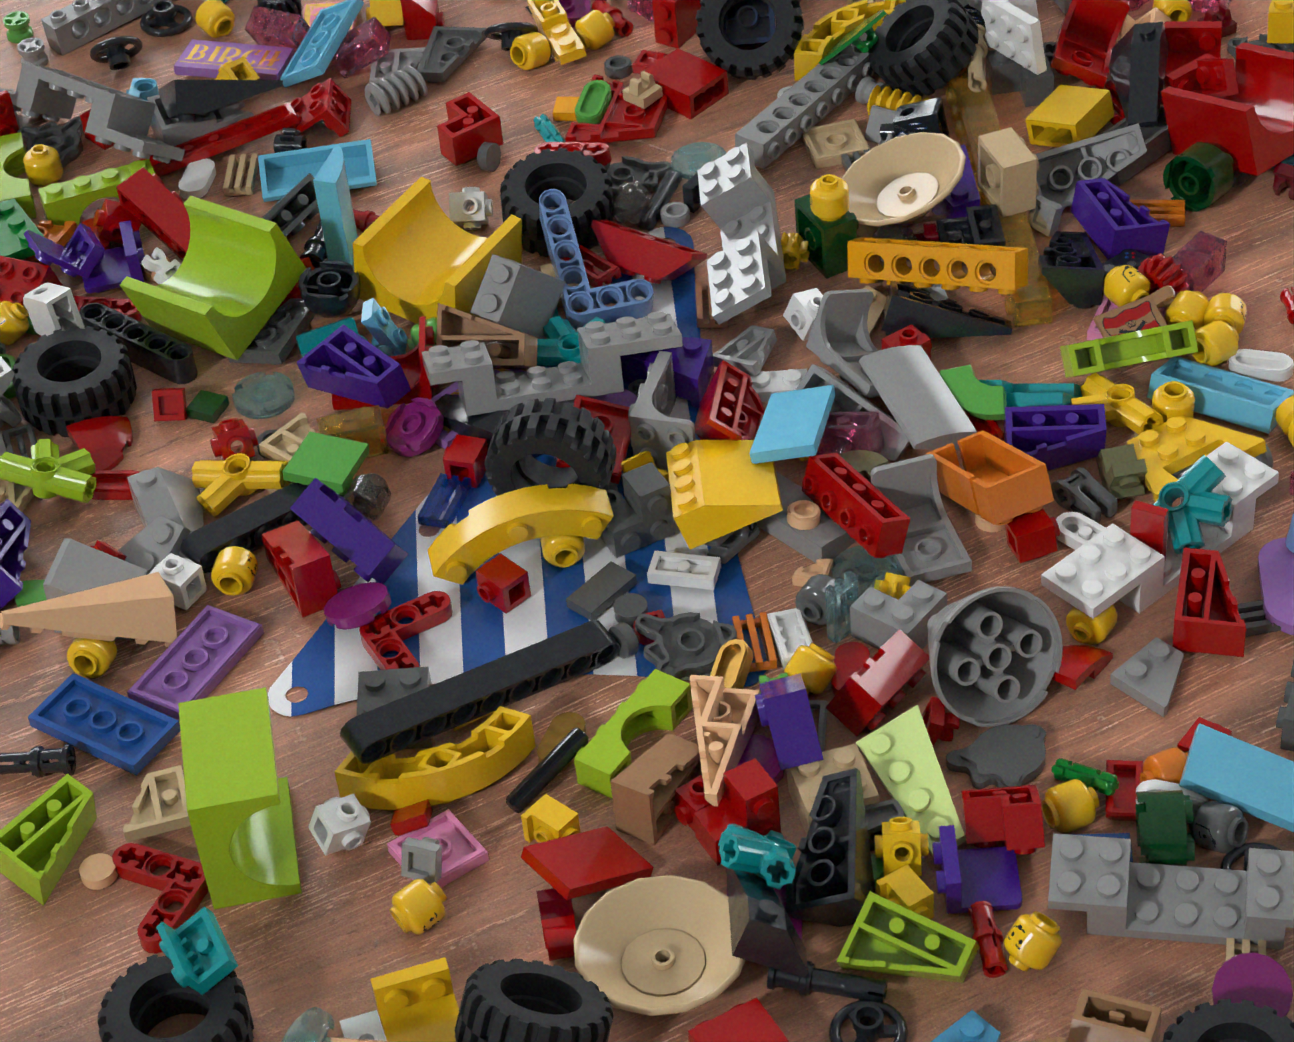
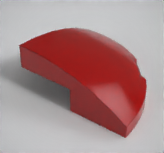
(102, 439)
(1079, 663)

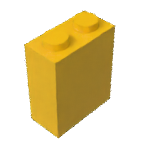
(1069, 116)

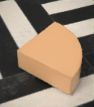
(802, 575)

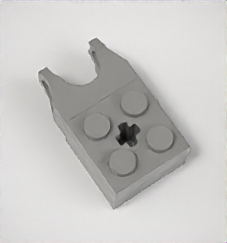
(174, 133)

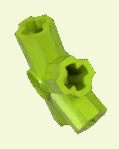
(51, 474)

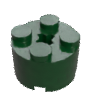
(1199, 176)
(1163, 827)

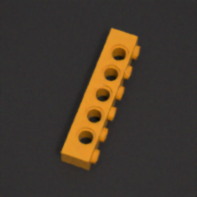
(1009, 262)

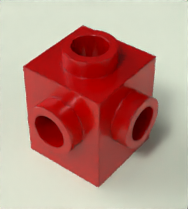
(227, 433)

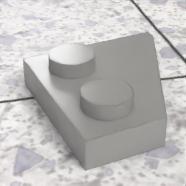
(748, 350)
(155, 543)

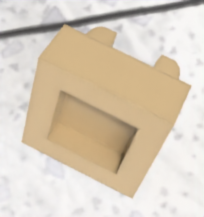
(642, 91)

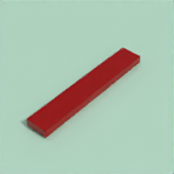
(229, 137)

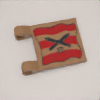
(1135, 316)

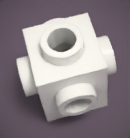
(462, 201)
(803, 311)
(183, 579)
(339, 824)

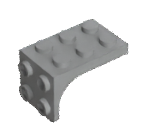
(843, 337)
(650, 418)
(931, 543)

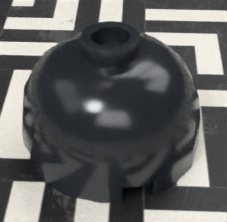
(330, 289)

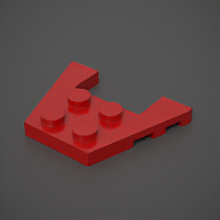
(621, 121)

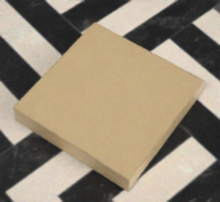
(831, 140)

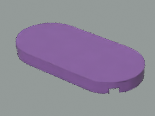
(1277, 584)

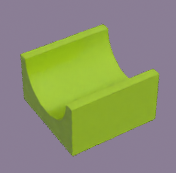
(227, 283)
(236, 800)

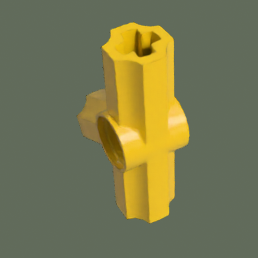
(1120, 404)
(234, 477)

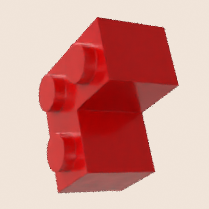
(467, 128)
(748, 802)
(1004, 815)

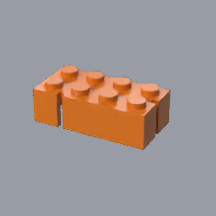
(995, 479)

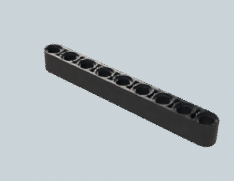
(478, 691)

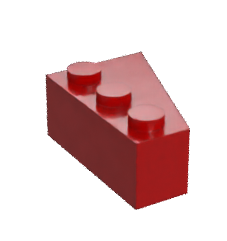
(301, 567)
(1205, 607)
(879, 684)

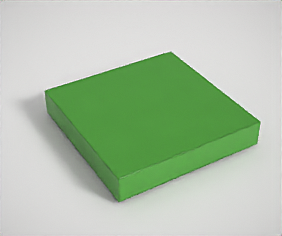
(328, 459)

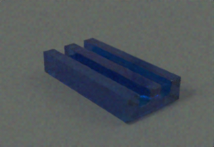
(439, 500)

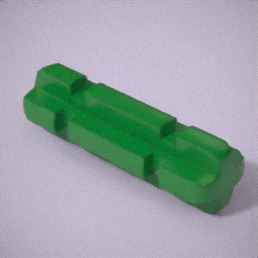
(1102, 781)

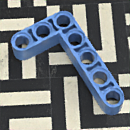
(574, 272)

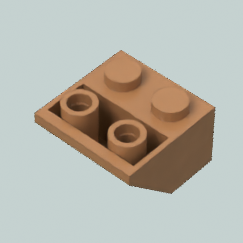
(1113, 1019)

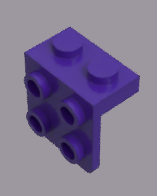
(78, 256)
(118, 263)
(975, 875)

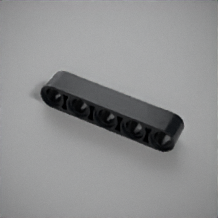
(145, 345)
(243, 526)

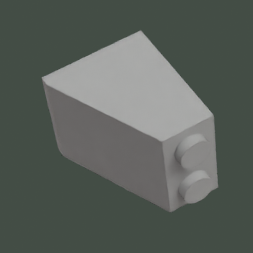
(517, 296)
(84, 568)

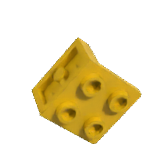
(417, 1003)

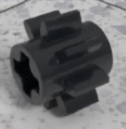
(289, 140)

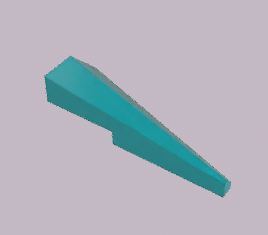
(1037, 393)

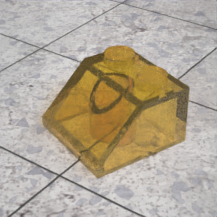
(357, 425)

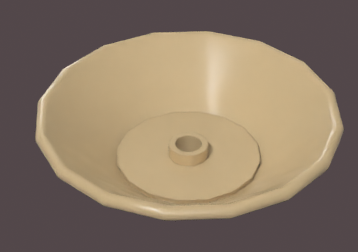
(904, 178)
(658, 945)

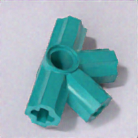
(560, 343)
(1198, 504)
(764, 855)

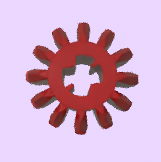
(1163, 272)

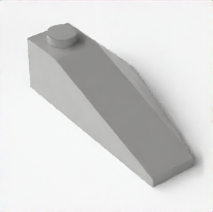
(1085, 160)
(851, 401)
(166, 494)

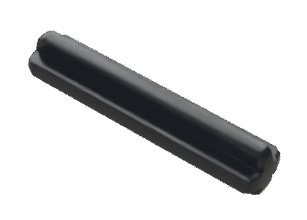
(660, 198)
(546, 770)

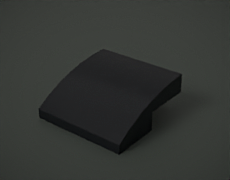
(979, 227)

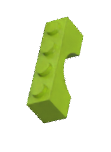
(11, 166)
(70, 198)
(1129, 349)
(655, 705)

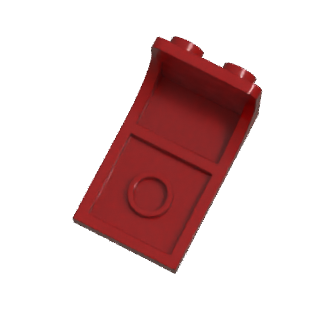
(1088, 38)
(413, 369)

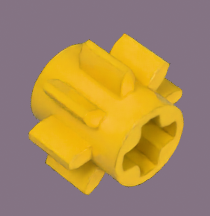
(794, 250)
(893, 585)

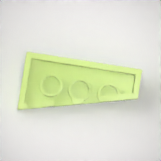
(911, 773)

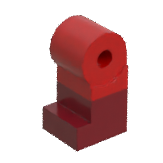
(557, 924)

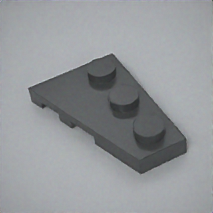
(448, 50)
(279, 335)

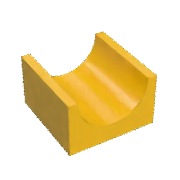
(422, 258)

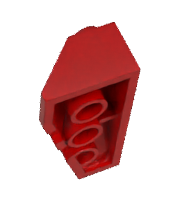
(420, 18)

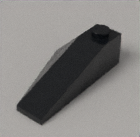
(1139, 72)
(200, 97)
(1073, 268)
(935, 318)
(474, 426)
(835, 856)
(761, 925)

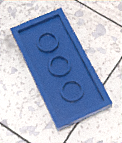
(104, 723)

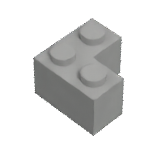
(879, 616)

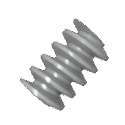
(393, 88)

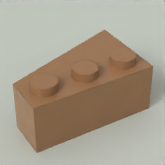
(505, 345)
(646, 788)

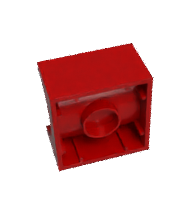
(1250, 125)

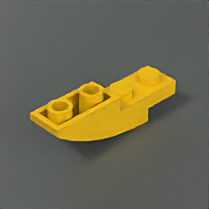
(555, 27)

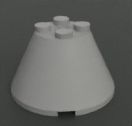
(994, 655)

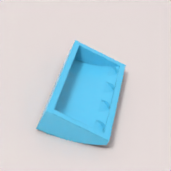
(285, 169)
(336, 208)
(1224, 393)

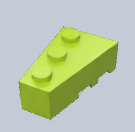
(46, 837)
(905, 944)

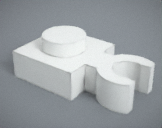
(161, 266)

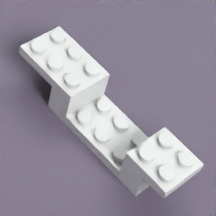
(1013, 30)
(1127, 570)

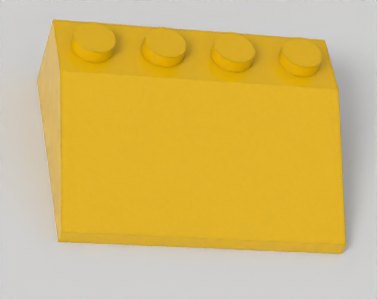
(719, 488)

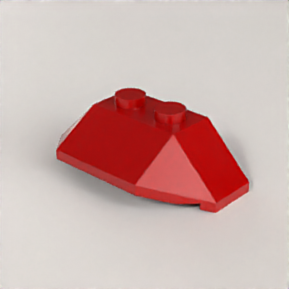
(644, 253)
(729, 407)

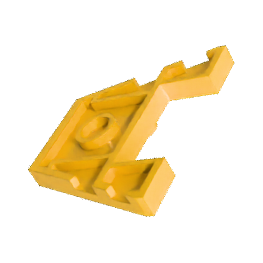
(1181, 444)

